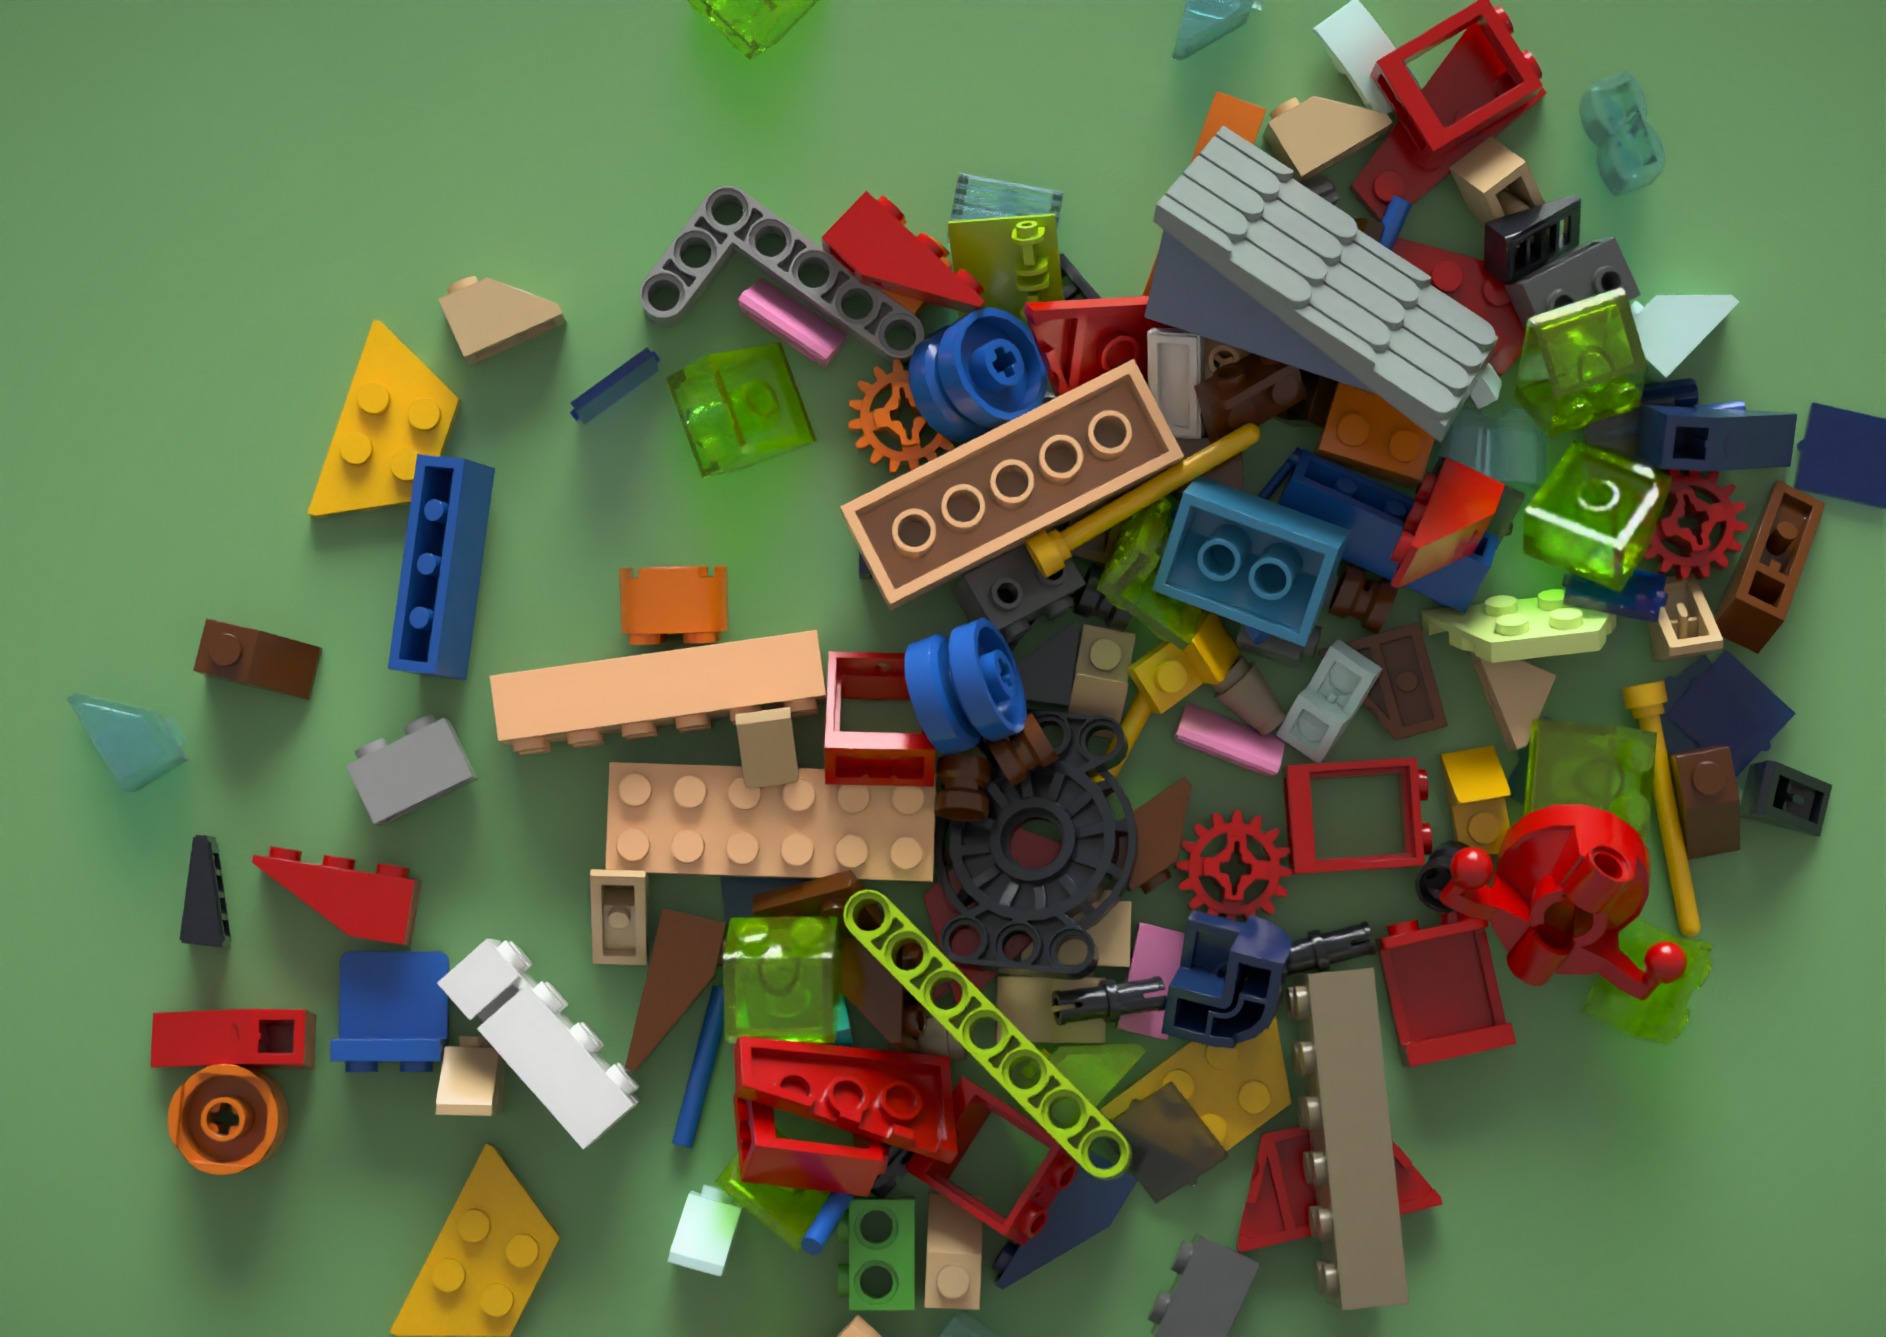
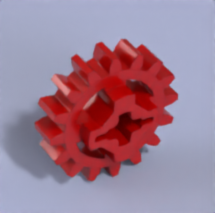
(1695, 542)
(1257, 870)

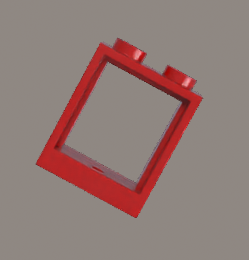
(1412, 107)
(872, 756)
(1299, 817)
(803, 1163)
(1054, 1174)

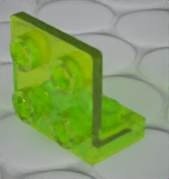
(1132, 573)
(1665, 1011)

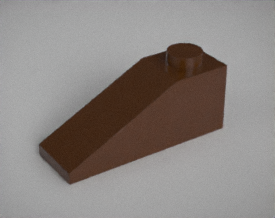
(1769, 568)
(679, 971)

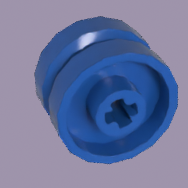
(977, 374)
(965, 687)

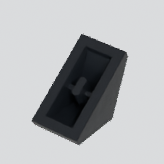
(1050, 670)
(1785, 798)

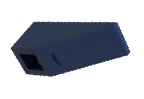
(1715, 438)
(1073, 1217)

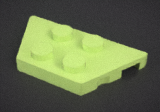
(1521, 628)

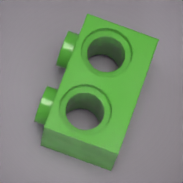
(893, 1253)

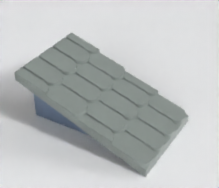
(1295, 281)

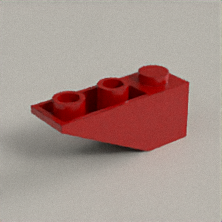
(889, 257)
(1444, 521)
(356, 902)
(234, 1037)

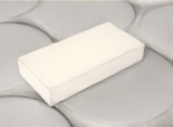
(1174, 369)

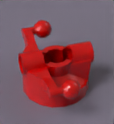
(1563, 896)

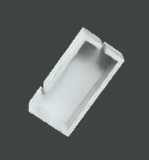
(540, 1041)

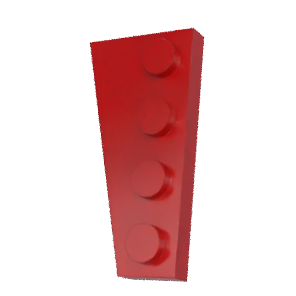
(1459, 86)
(861, 1090)

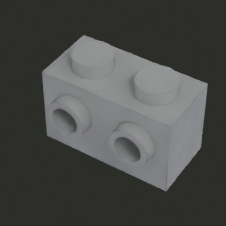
(410, 770)

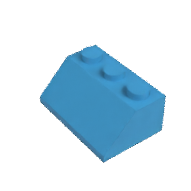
(1250, 560)

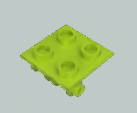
(1010, 259)

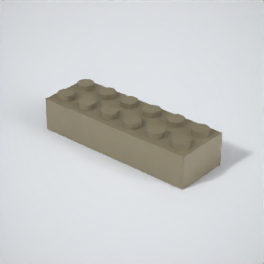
(1348, 1139)

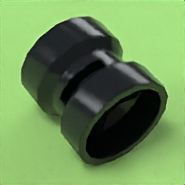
(1094, 603)
(1436, 875)

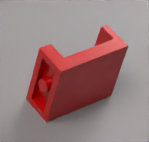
(1442, 989)

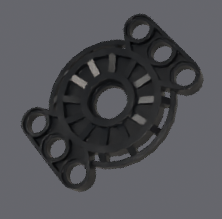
(1045, 898)

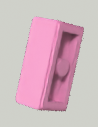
(792, 322)
(1229, 740)
(1154, 953)

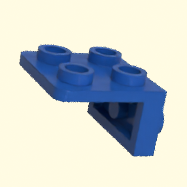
(392, 1010)

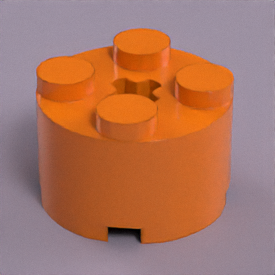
(673, 601)
(206, 1140)

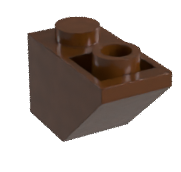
(881, 995)

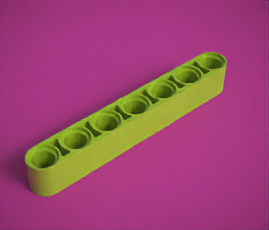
(970, 1012)

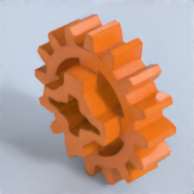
(880, 422)

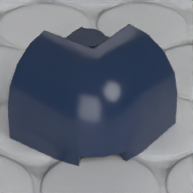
(1227, 980)

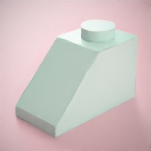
(1675, 326)
(706, 1231)

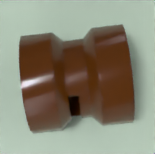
(1363, 599)
(1023, 751)
(963, 785)

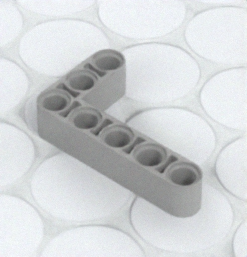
(782, 268)

